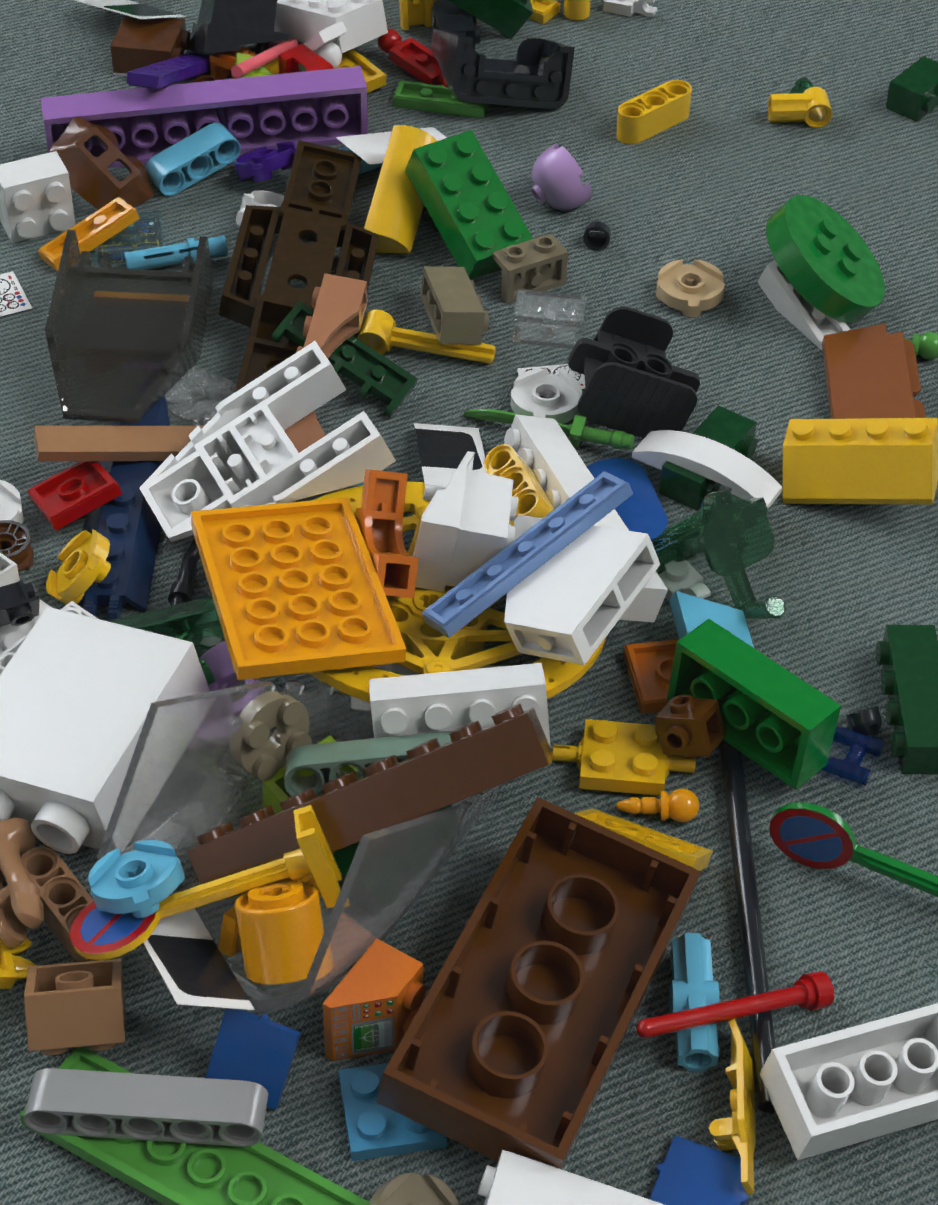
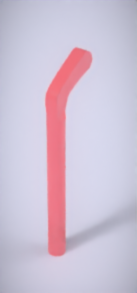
(263, 58)

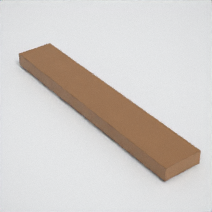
(110, 442)

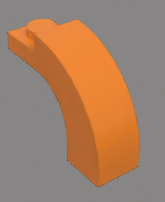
(382, 530)

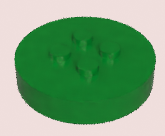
(825, 259)

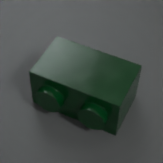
(915, 90)

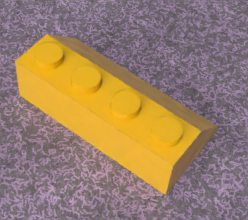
(860, 461)

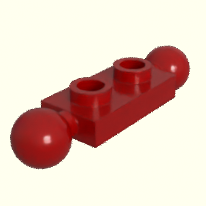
(412, 57)

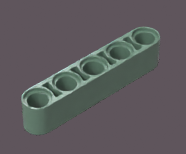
(327, 758)

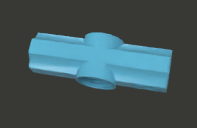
(690, 989)

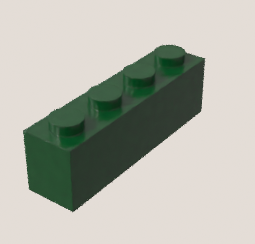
(911, 684)

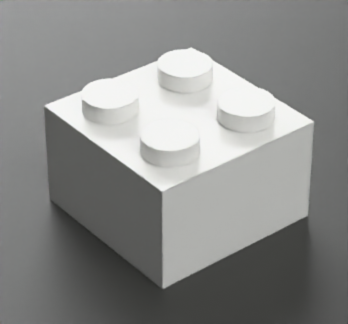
(35, 197)

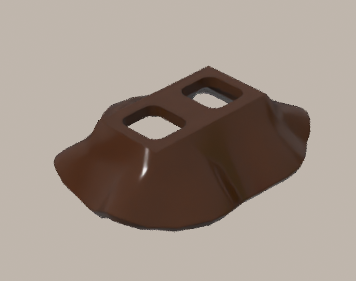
(90, 174)

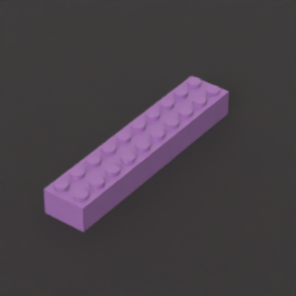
(253, 109)

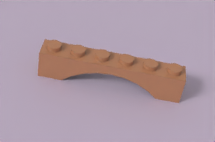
(336, 317)

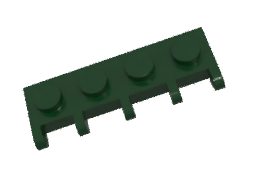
(356, 362)

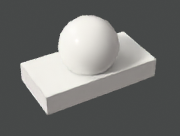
(324, 45)

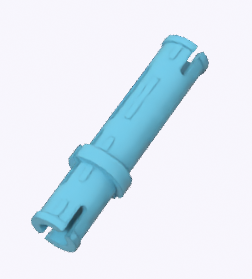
(173, 254)

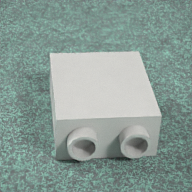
(75, 716)

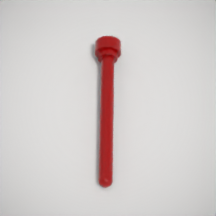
(810, 992)

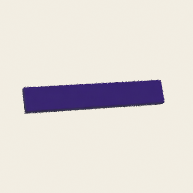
(169, 71)

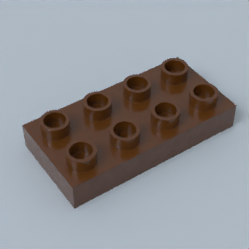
(539, 989)

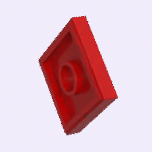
(74, 493)

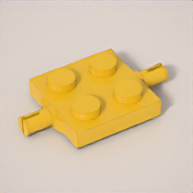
(622, 758)

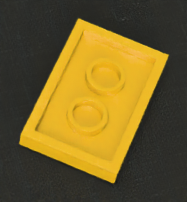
(673, 847)

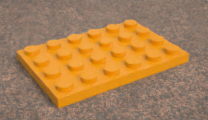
(295, 588)

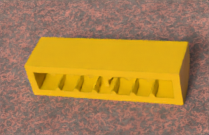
(395, 203)

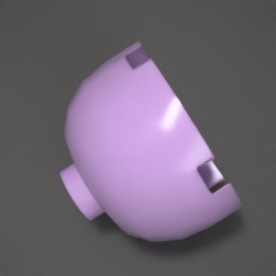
(559, 180)

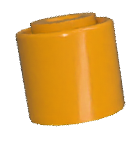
(279, 931)

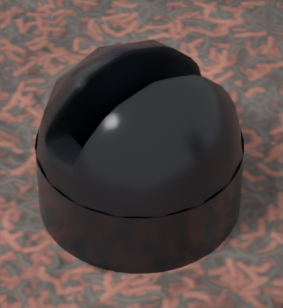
(597, 240)
(865, 721)

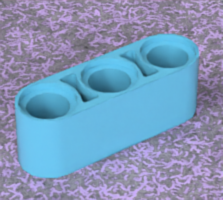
(193, 159)

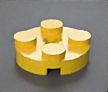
(82, 565)

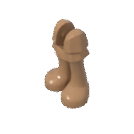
(21, 897)

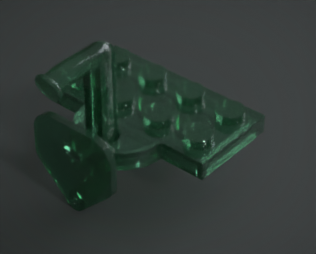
(733, 537)

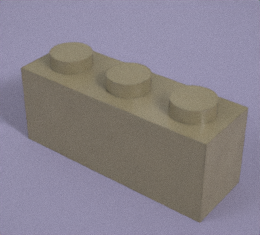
(453, 305)

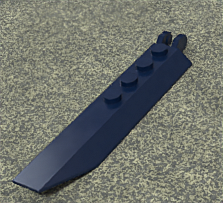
(130, 530)

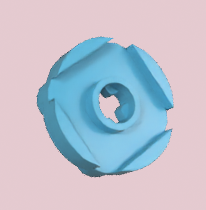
(136, 878)

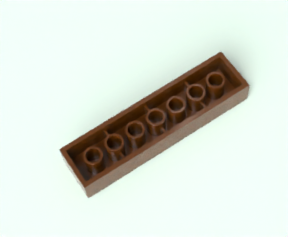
(385, 796)

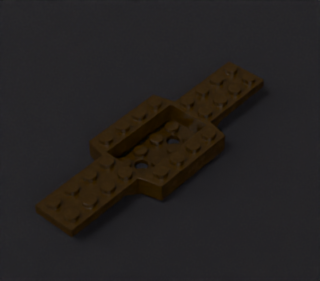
(314, 210)

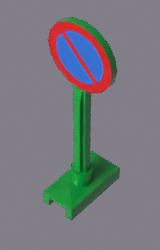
(825, 841)

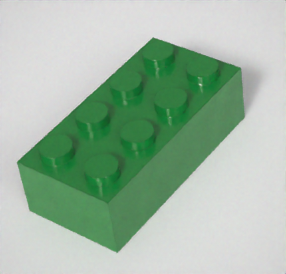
(466, 201)
(762, 705)

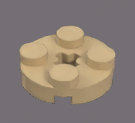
(690, 286)

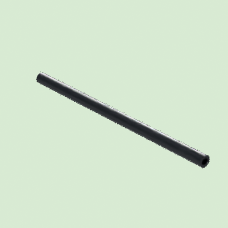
(748, 911)

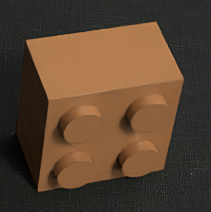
(75, 1006)

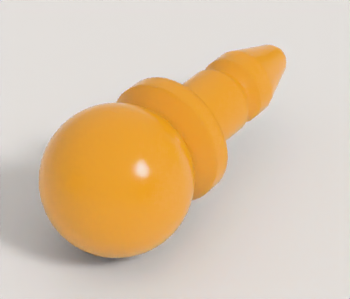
(679, 805)

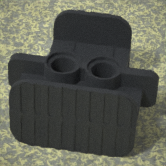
(630, 379)

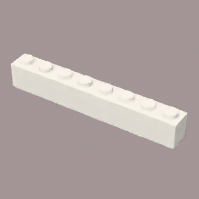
(563, 474)

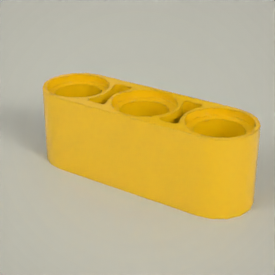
(653, 111)
(506, 463)

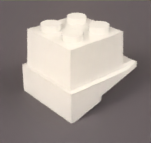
(463, 525)

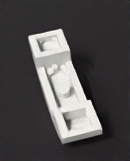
(708, 460)

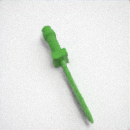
(576, 431)

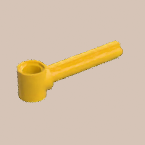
(381, 333)

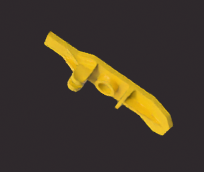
(740, 1129)

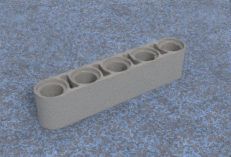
(146, 1107)

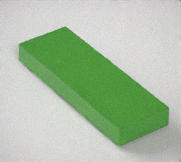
(434, 99)

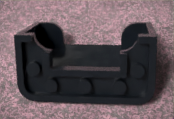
(534, 80)

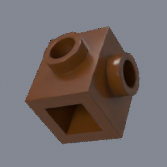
(690, 726)

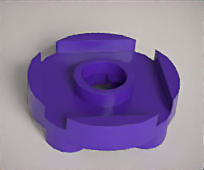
(262, 161)

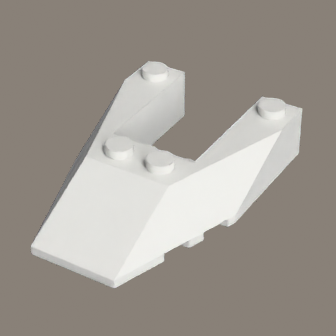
(250, 460)

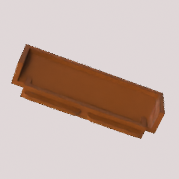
(871, 374)

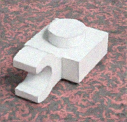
(628, 7)
(683, 578)

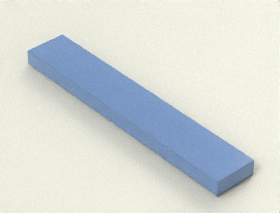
(526, 554)

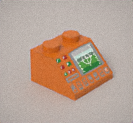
(373, 1003)

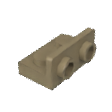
(532, 266)

